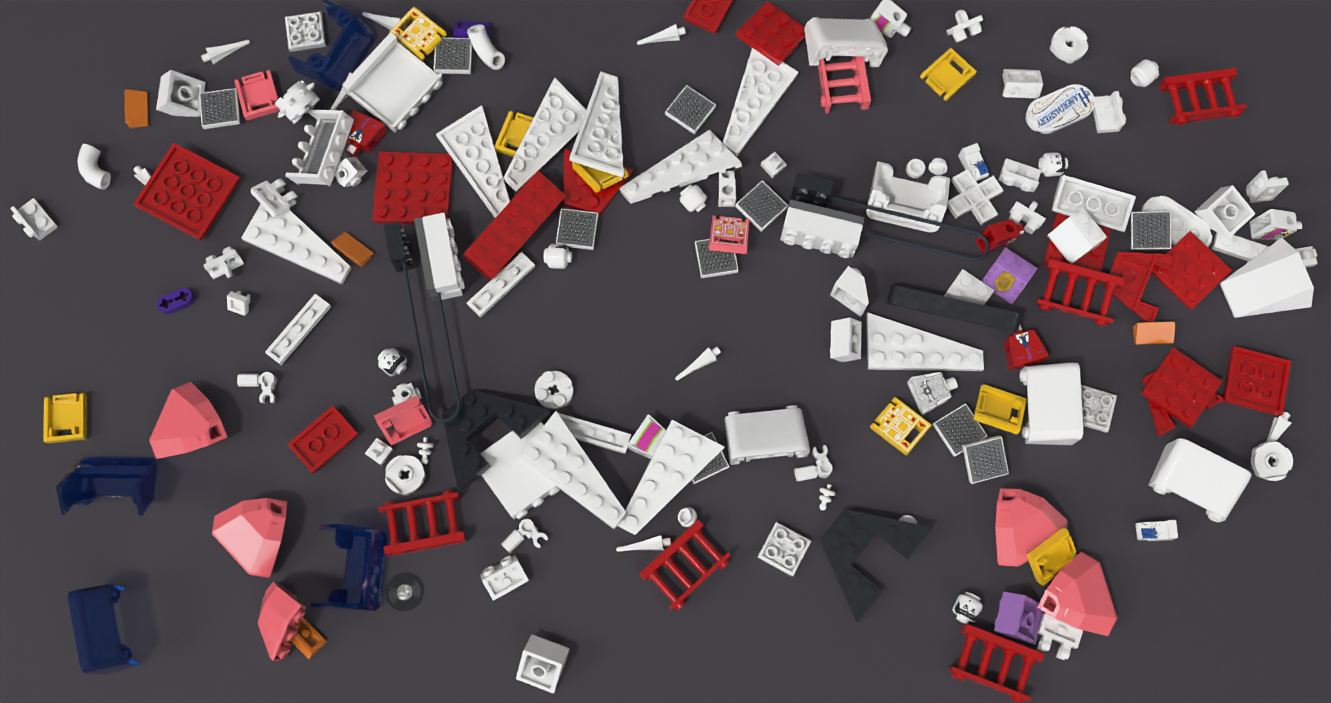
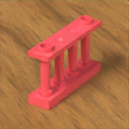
(859, 81)

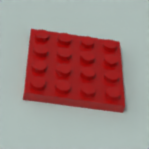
(411, 186)
(187, 191)

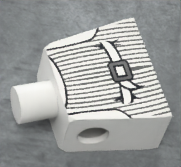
(931, 390)

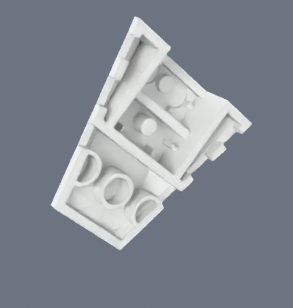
(1269, 283)

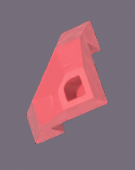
(186, 423)
(1023, 524)
(252, 533)
(1081, 597)
(278, 619)

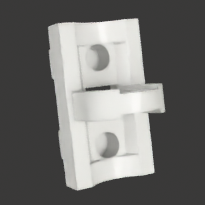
(963, 22)
(1021, 212)
(218, 266)

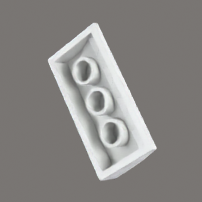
(1103, 204)

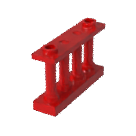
(1207, 80)
(1074, 273)
(415, 542)
(666, 559)
(1010, 649)

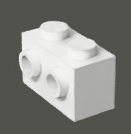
(845, 340)

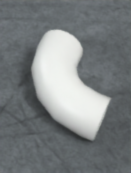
(484, 47)
(89, 167)

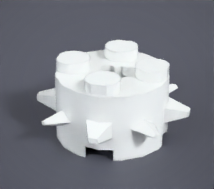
(297, 101)

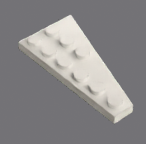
(758, 94)
(551, 129)
(600, 132)
(685, 166)
(295, 242)
(907, 348)
(674, 464)
(566, 465)

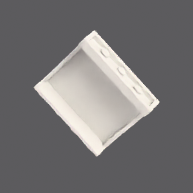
(392, 83)
(512, 479)

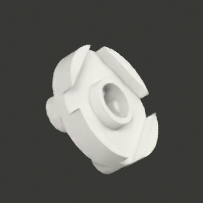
(1067, 53)
(563, 384)
(1260, 463)
(405, 486)

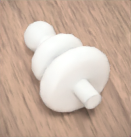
(424, 452)
(825, 498)

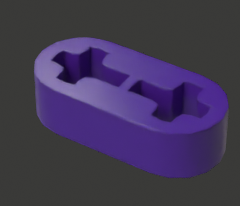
(175, 301)

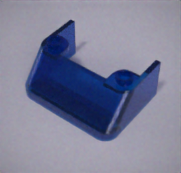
(344, 54)
(108, 478)
(362, 568)
(98, 631)

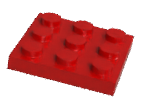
(772, 33)
(1092, 260)
(1195, 272)
(1256, 381)
(1181, 387)

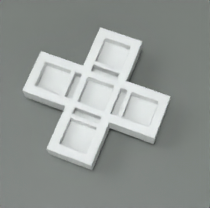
(974, 197)

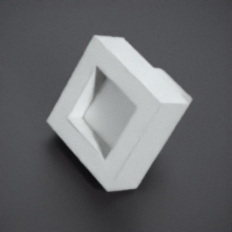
(773, 165)
(1308, 256)
(238, 303)
(379, 451)

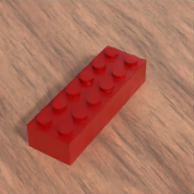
(513, 226)

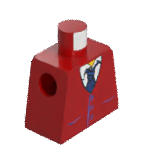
(364, 133)
(1000, 235)
(1024, 349)

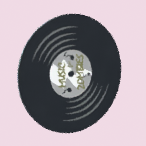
(404, 592)

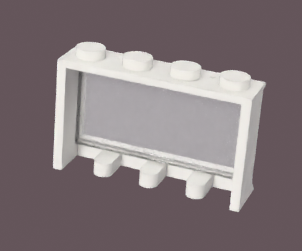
(324, 148)

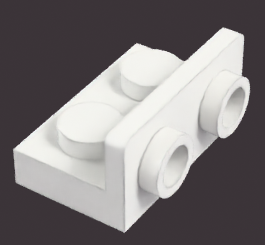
(1022, 83)
(1109, 113)
(1019, 175)
(1265, 189)
(35, 219)
(503, 577)

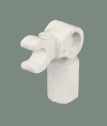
(266, 380)
(822, 469)
(526, 528)

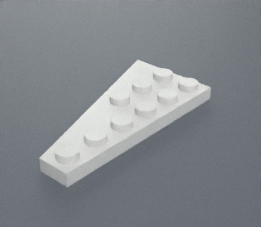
(474, 153)

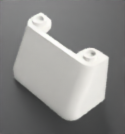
(844, 38)
(907, 198)
(1053, 404)
(766, 434)
(1200, 478)

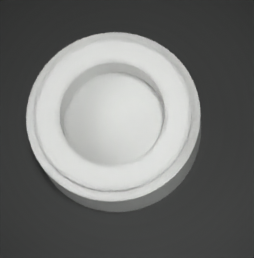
(915, 168)

